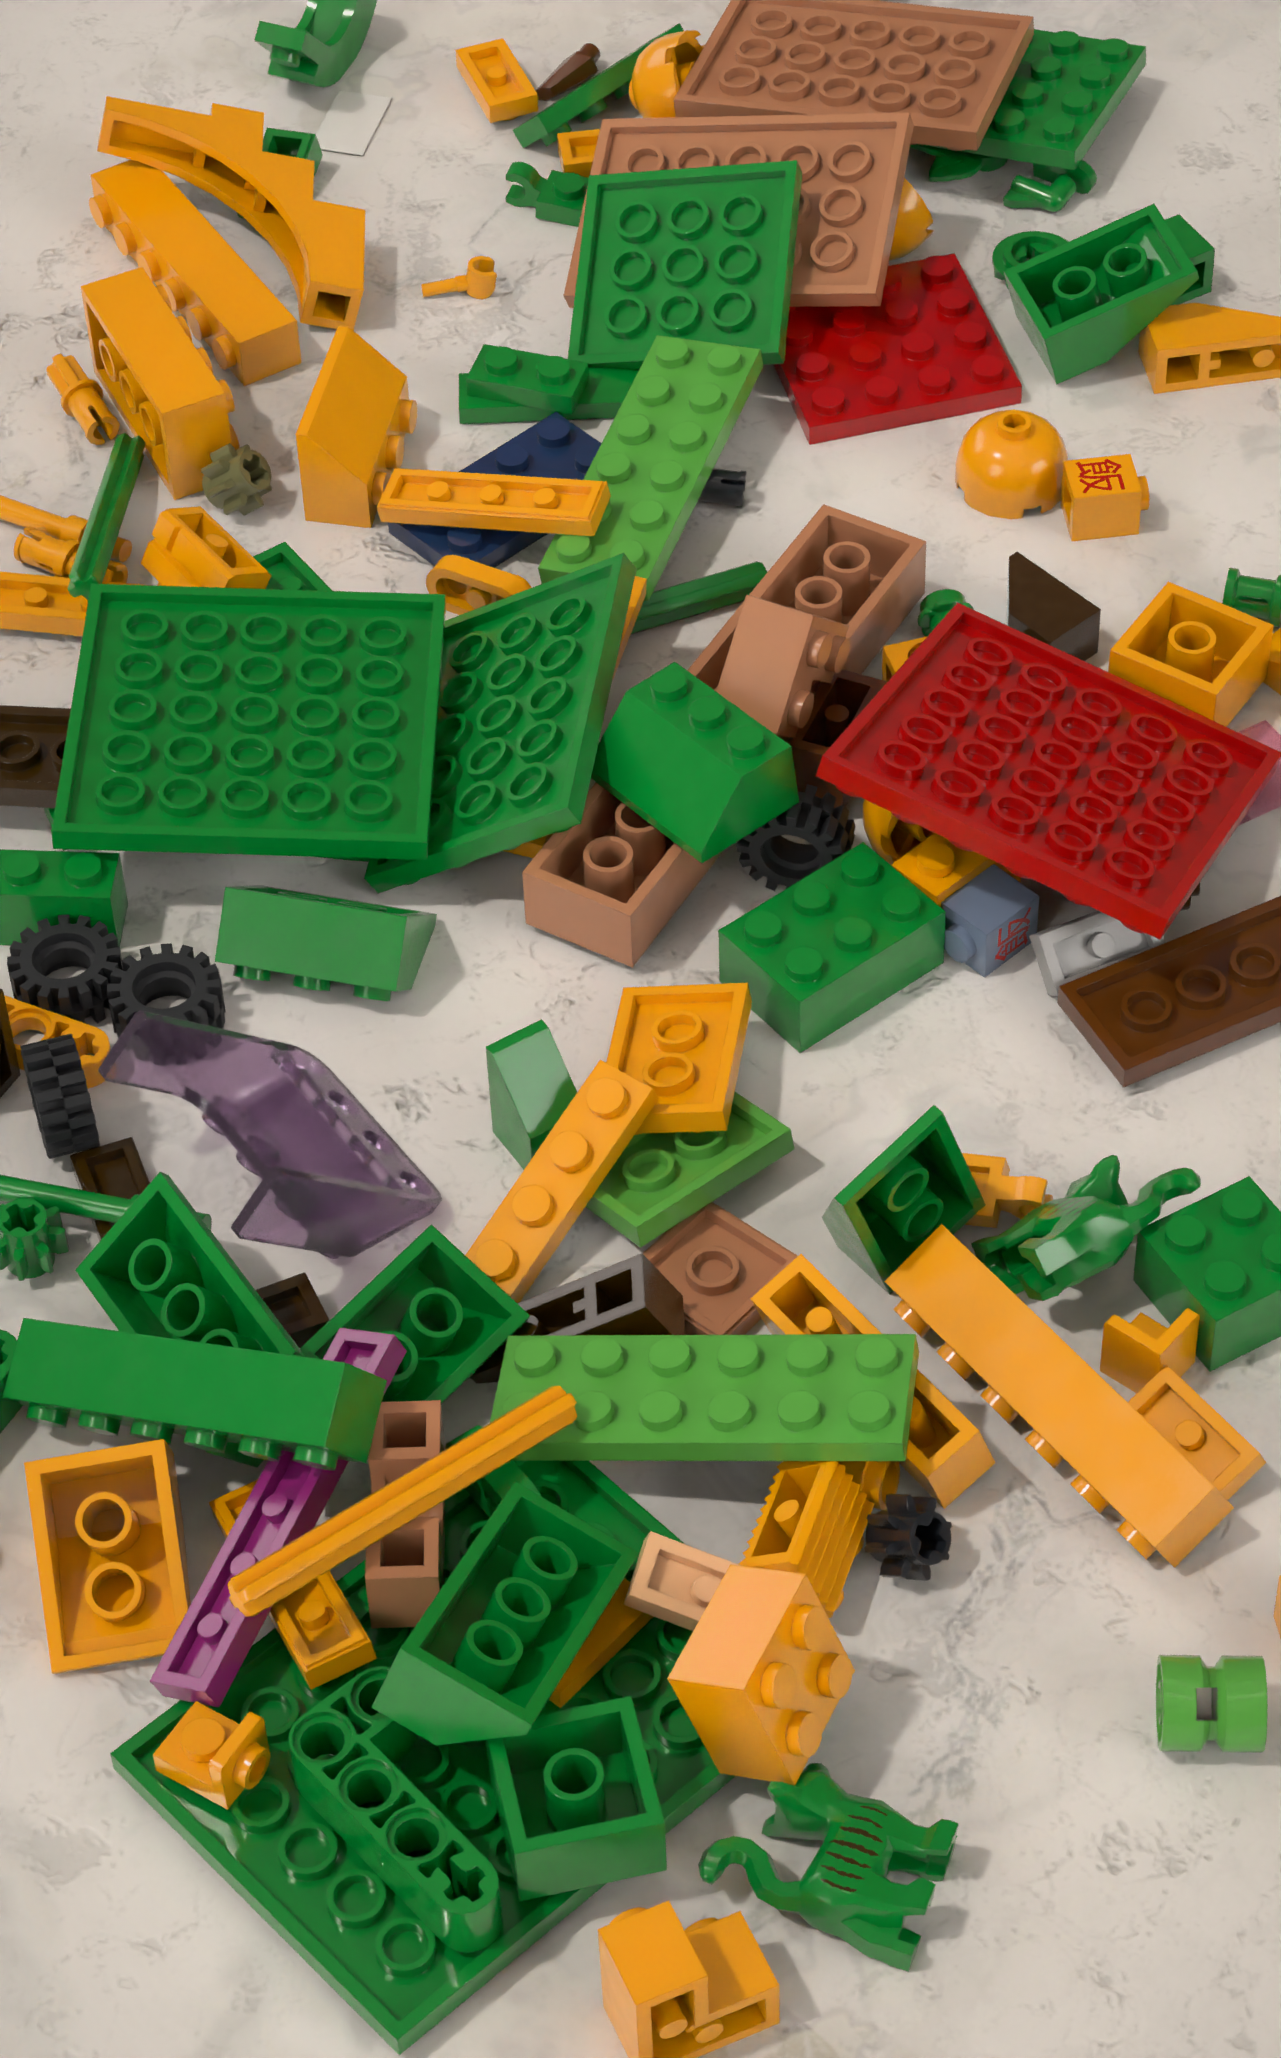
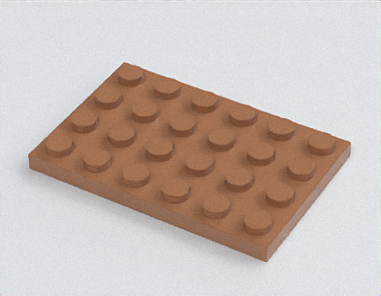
(860, 59)
(847, 187)

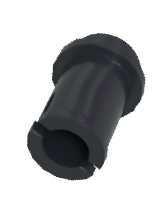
(725, 487)

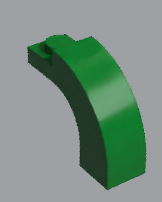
(321, 43)

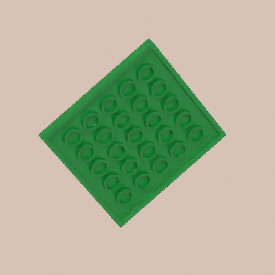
(253, 723)

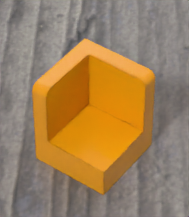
(1140, 1349)

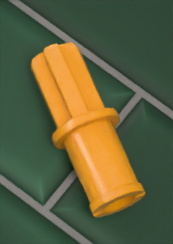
(82, 398)

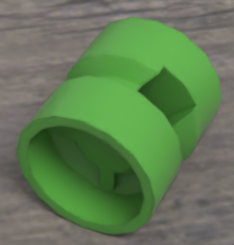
(1236, 1703)

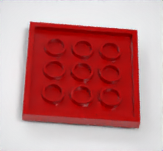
(898, 362)

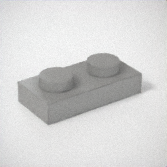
(1085, 947)

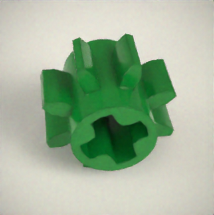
(30, 1238)

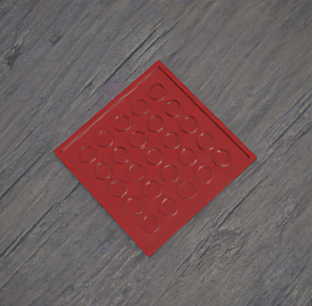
(1052, 769)

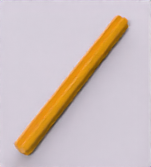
(401, 1501)

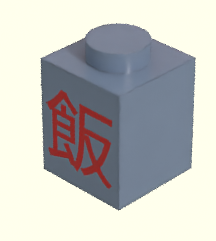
(989, 920)

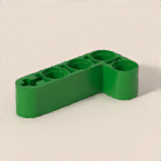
(406, 1820)

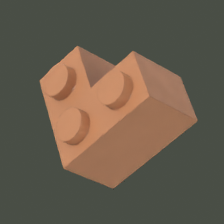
(776, 660)

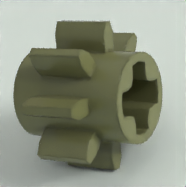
(236, 479)

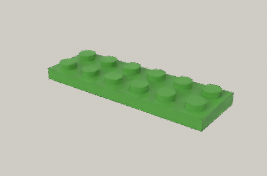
(660, 454)
(719, 1396)

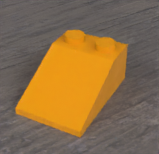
(109, 1553)

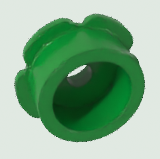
(936, 607)

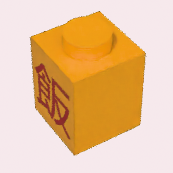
(1102, 497)

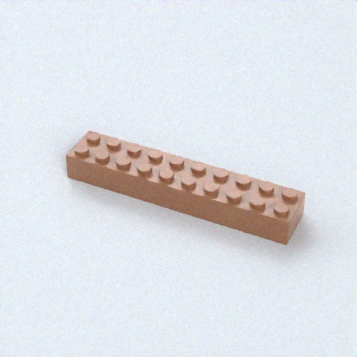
(617, 875)

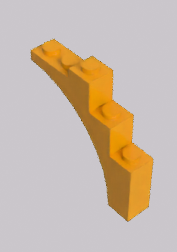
(274, 192)

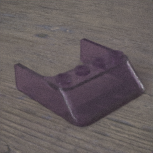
(323, 1159)

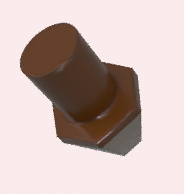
(570, 73)

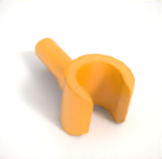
(478, 282)

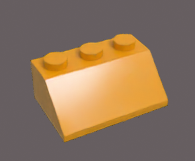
(352, 432)

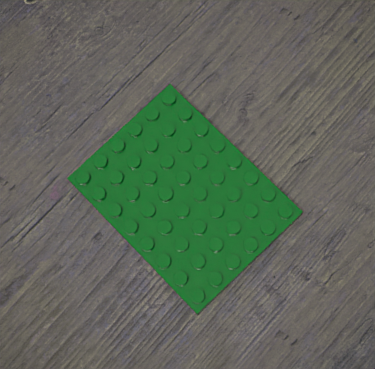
(319, 1888)

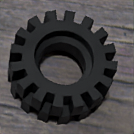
(788, 861)
(60, 948)
(167, 976)
(60, 1096)

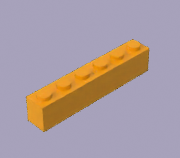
(198, 270)
(1060, 1396)

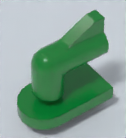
(1065, 182)

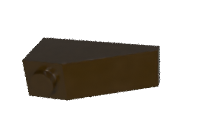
(612, 1301)

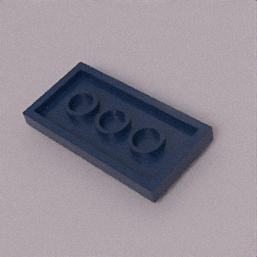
(545, 450)

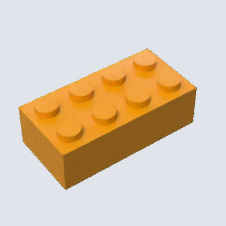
(158, 377)

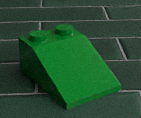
(1099, 291)
(904, 1198)

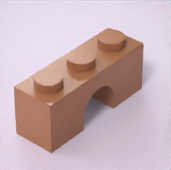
(408, 1564)

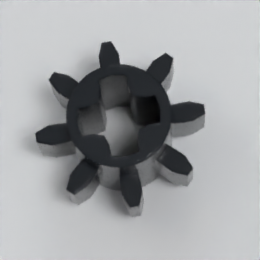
(908, 1537)

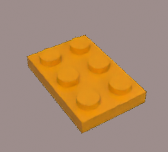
(685, 1048)

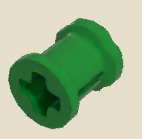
(1254, 596)

